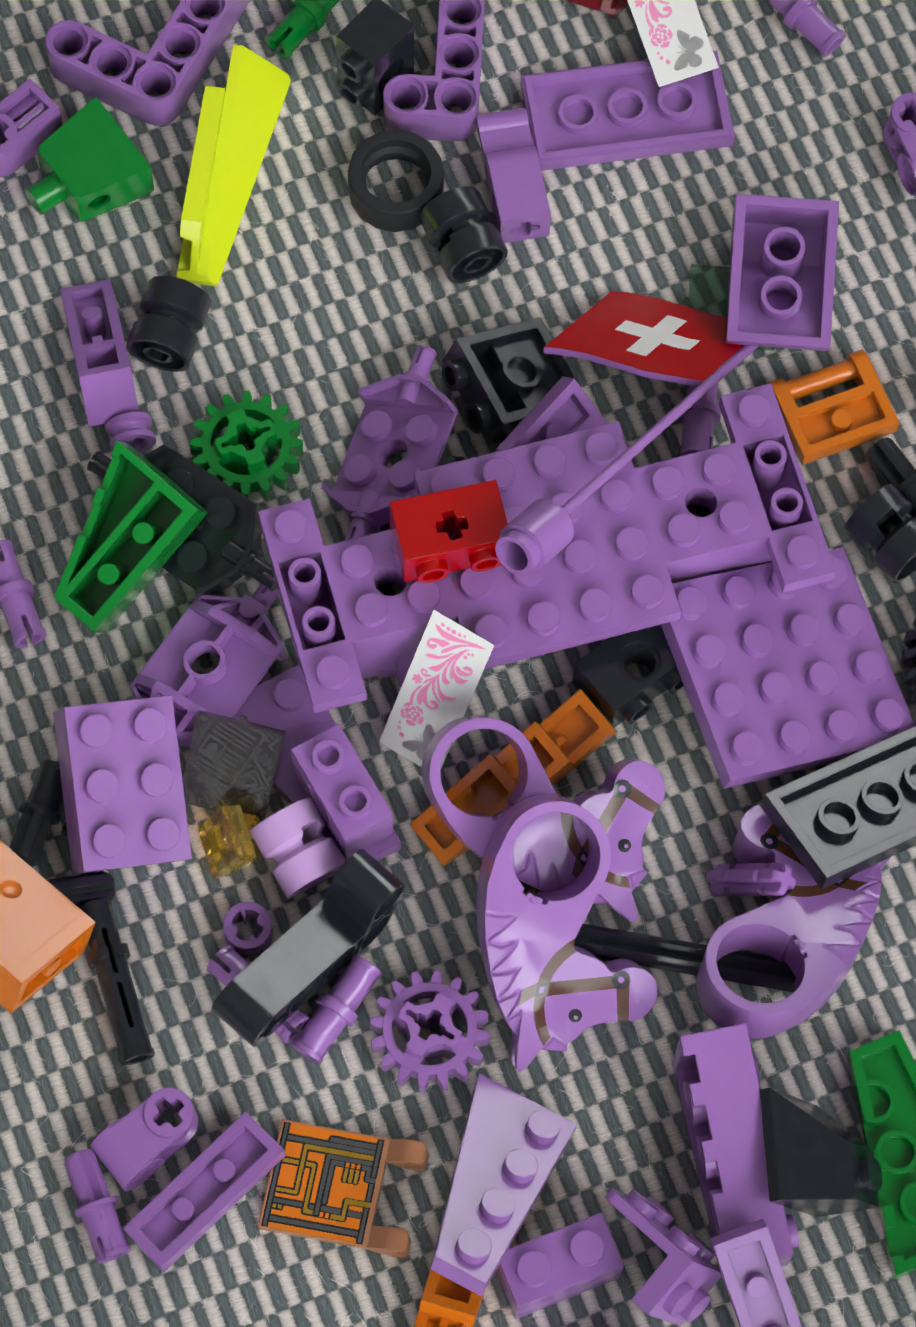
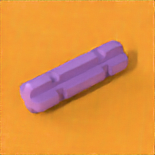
(751, 879)

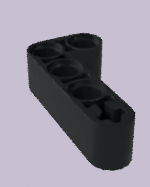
(311, 950)

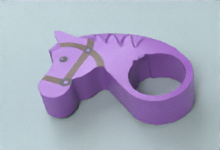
(555, 845)
(805, 928)
(528, 949)

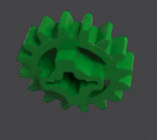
(262, 430)

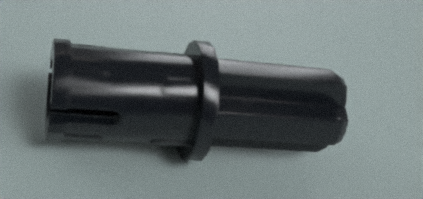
(894, 468)
(38, 814)

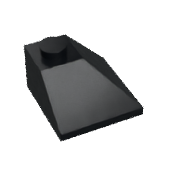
(815, 1160)

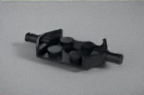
(230, 532)

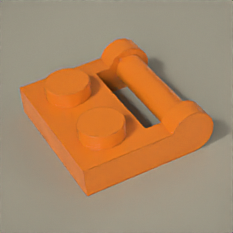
(840, 419)

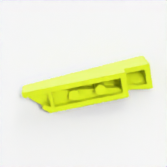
(226, 161)

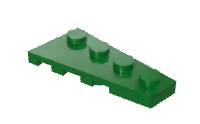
(886, 1103)

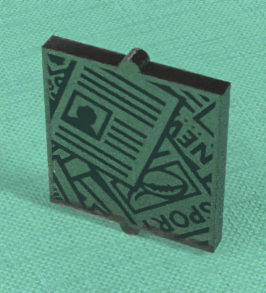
(231, 763)

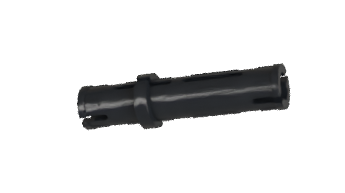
(109, 960)

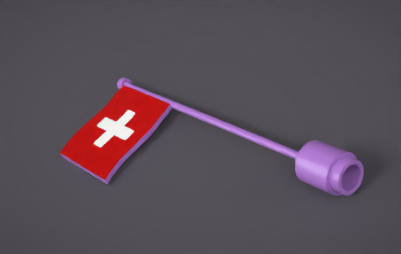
(637, 337)

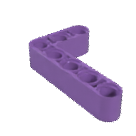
(142, 71)

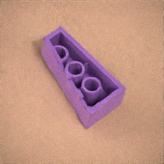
(725, 1129)

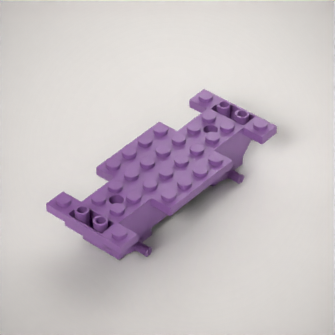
(605, 583)

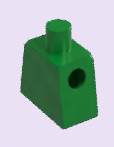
(89, 166)

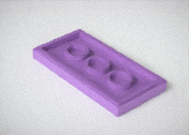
(623, 114)

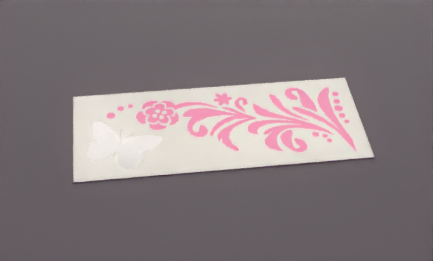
(673, 38)
(435, 686)

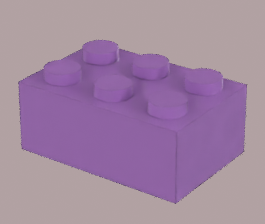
(122, 784)

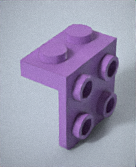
(685, 1277)

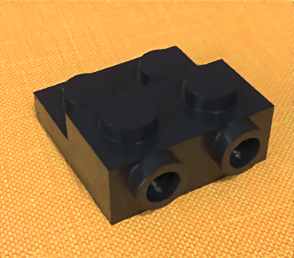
(502, 375)

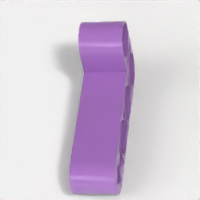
(449, 86)

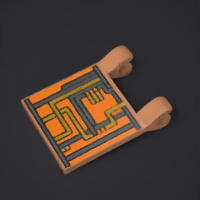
(333, 1186)

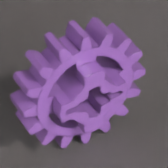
(440, 1011)

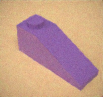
(99, 351)

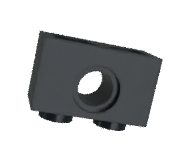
(372, 52)
(613, 689)

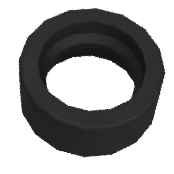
(392, 146)

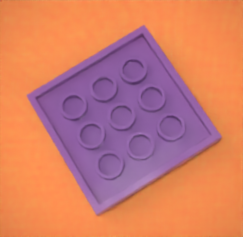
(783, 674)

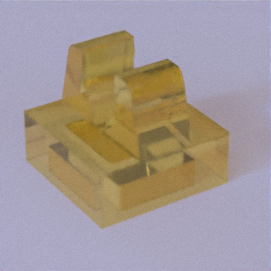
(228, 840)

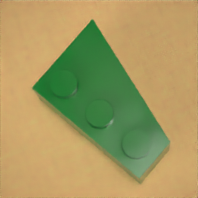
(127, 539)

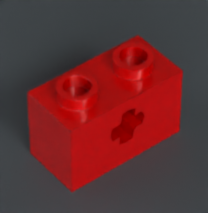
(422, 525)

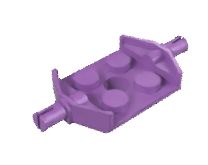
(397, 416)
(220, 626)

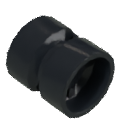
(461, 231)
(168, 324)
(870, 522)

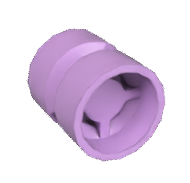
(298, 847)

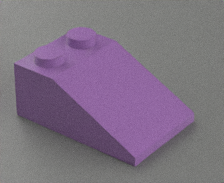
(782, 272)

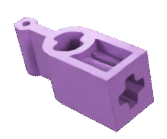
(25, 123)
(513, 175)

